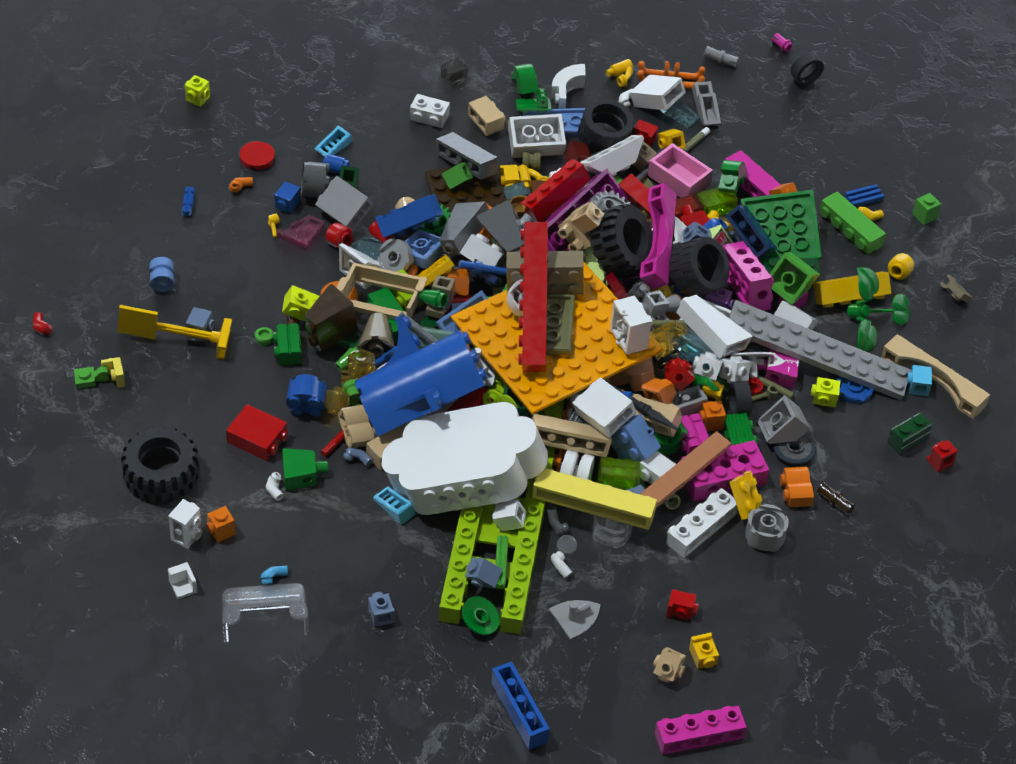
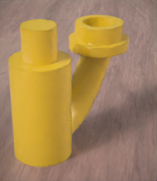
(618, 69)
(525, 173)

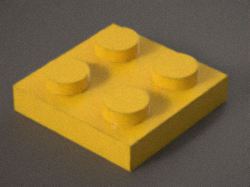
(440, 267)

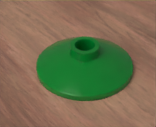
(480, 615)

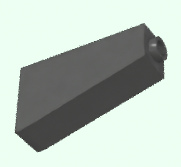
(461, 225)
(503, 226)

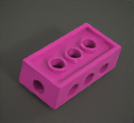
(748, 276)
(726, 467)

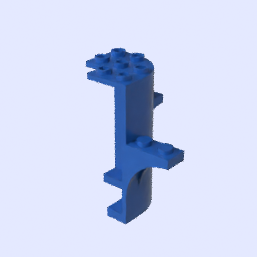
(419, 379)

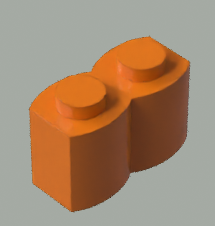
(797, 487)

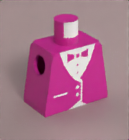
(780, 369)

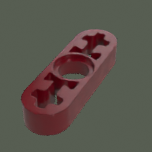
(616, 286)

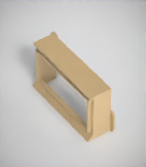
(385, 279)

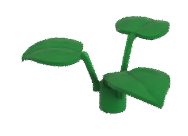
(869, 285)

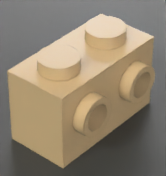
(486, 115)

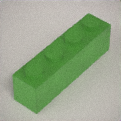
(852, 223)

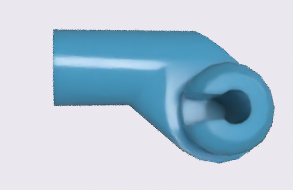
(275, 571)

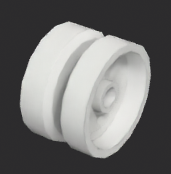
(583, 470)

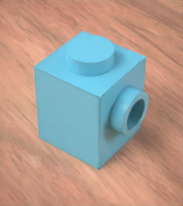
(920, 380)

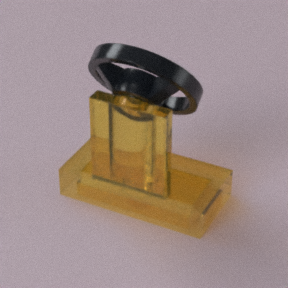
(664, 336)

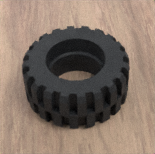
(622, 240)
(160, 484)

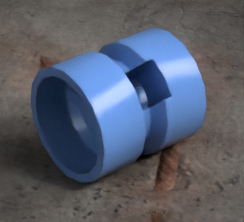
(161, 274)

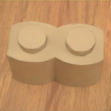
(356, 426)

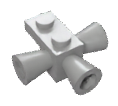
(657, 304)

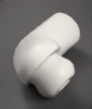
(624, 98)
(273, 486)
(557, 560)

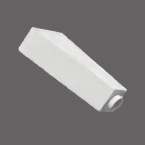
(713, 327)

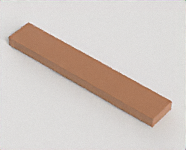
(687, 468)

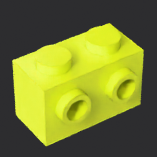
(298, 302)

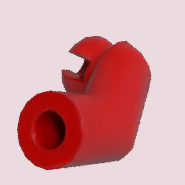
(40, 325)

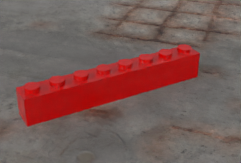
(534, 297)

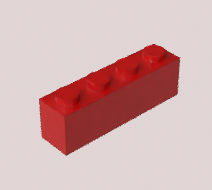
(555, 191)

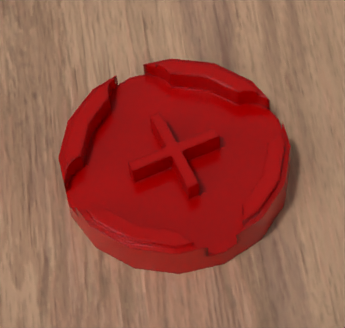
(257, 155)

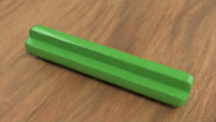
(501, 560)

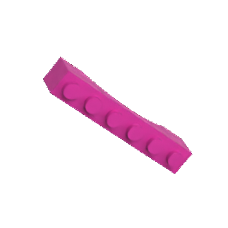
(662, 208)

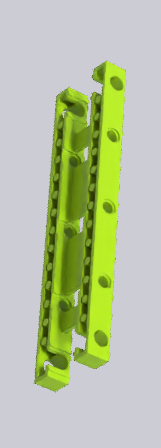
(478, 526)

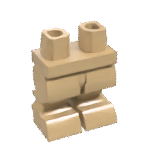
(576, 239)

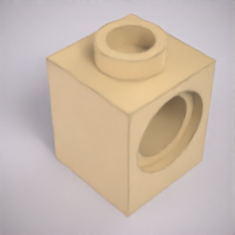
(587, 217)

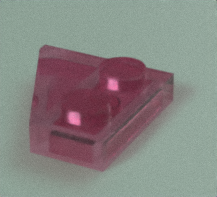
(302, 232)

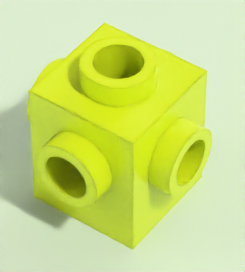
(197, 90)
(825, 392)

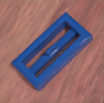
(862, 194)

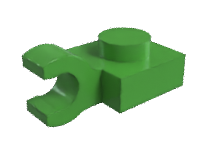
(88, 377)

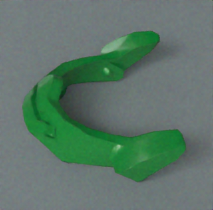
(702, 380)

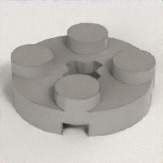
(403, 252)

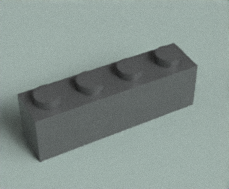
(459, 150)

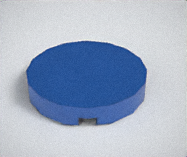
(853, 392)

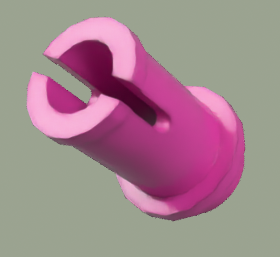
(785, 45)

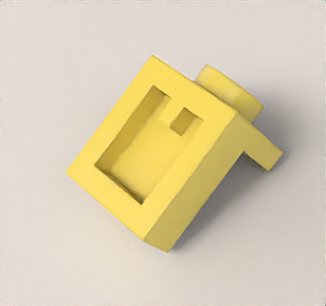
(115, 369)

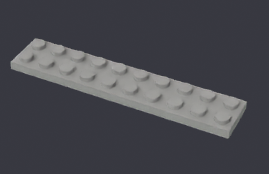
(821, 350)

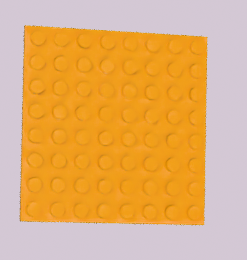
(593, 346)

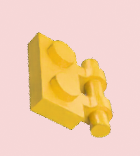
(746, 494)

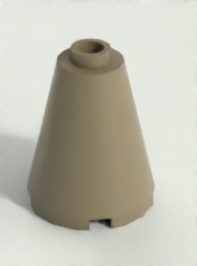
(377, 335)

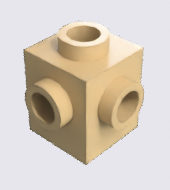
(674, 660)

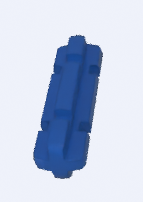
(188, 201)

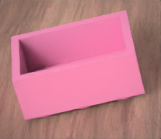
(680, 171)

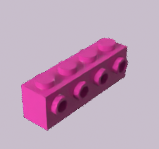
(700, 729)

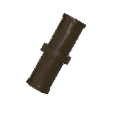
(836, 498)

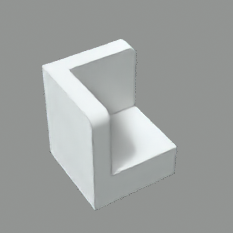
(182, 580)

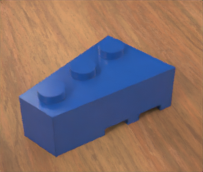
(410, 217)

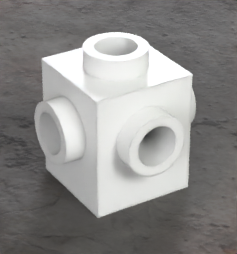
(709, 358)
(735, 369)

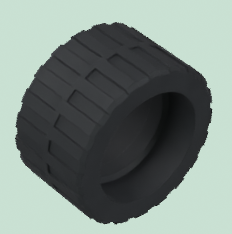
(609, 113)
(713, 264)

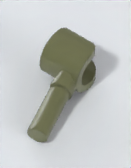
(769, 394)

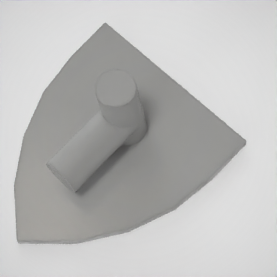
(575, 616)

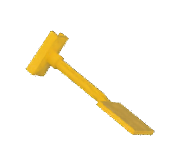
(144, 324)

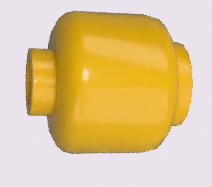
(901, 266)

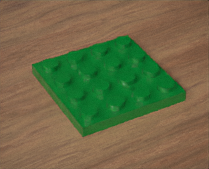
(789, 222)

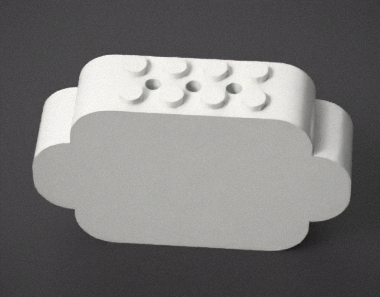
(465, 458)

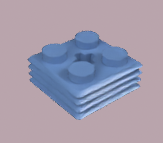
(424, 248)

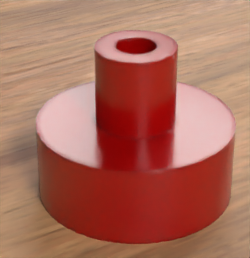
(756, 386)

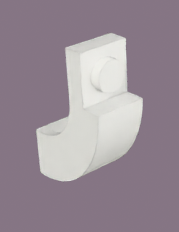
(566, 80)

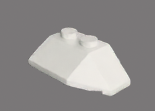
(616, 157)

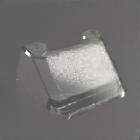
(264, 597)

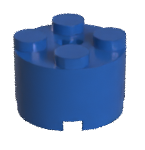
(306, 395)

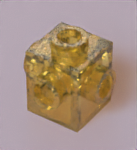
(360, 363)

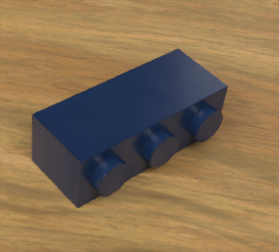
(751, 232)

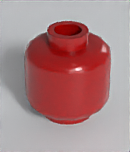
(338, 234)

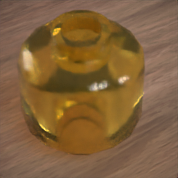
(336, 400)

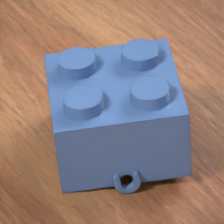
(634, 441)

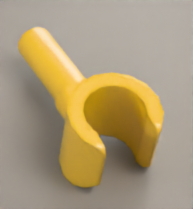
(273, 220)

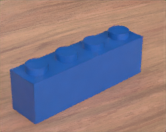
(520, 705)

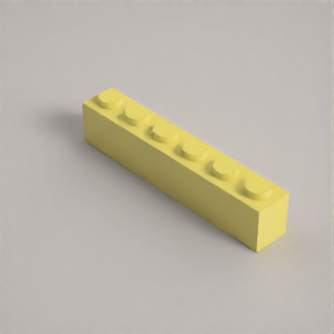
(594, 498)

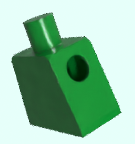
(301, 468)

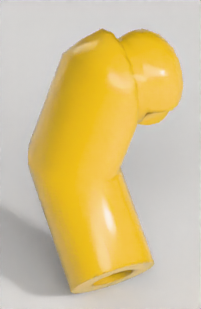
(870, 214)

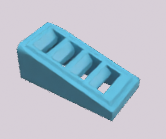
(333, 136)
(405, 508)

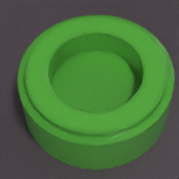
(264, 336)

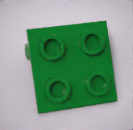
(540, 104)

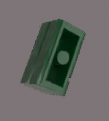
(909, 433)

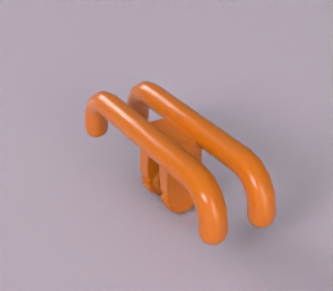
(689, 76)

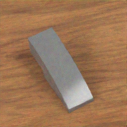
(706, 103)

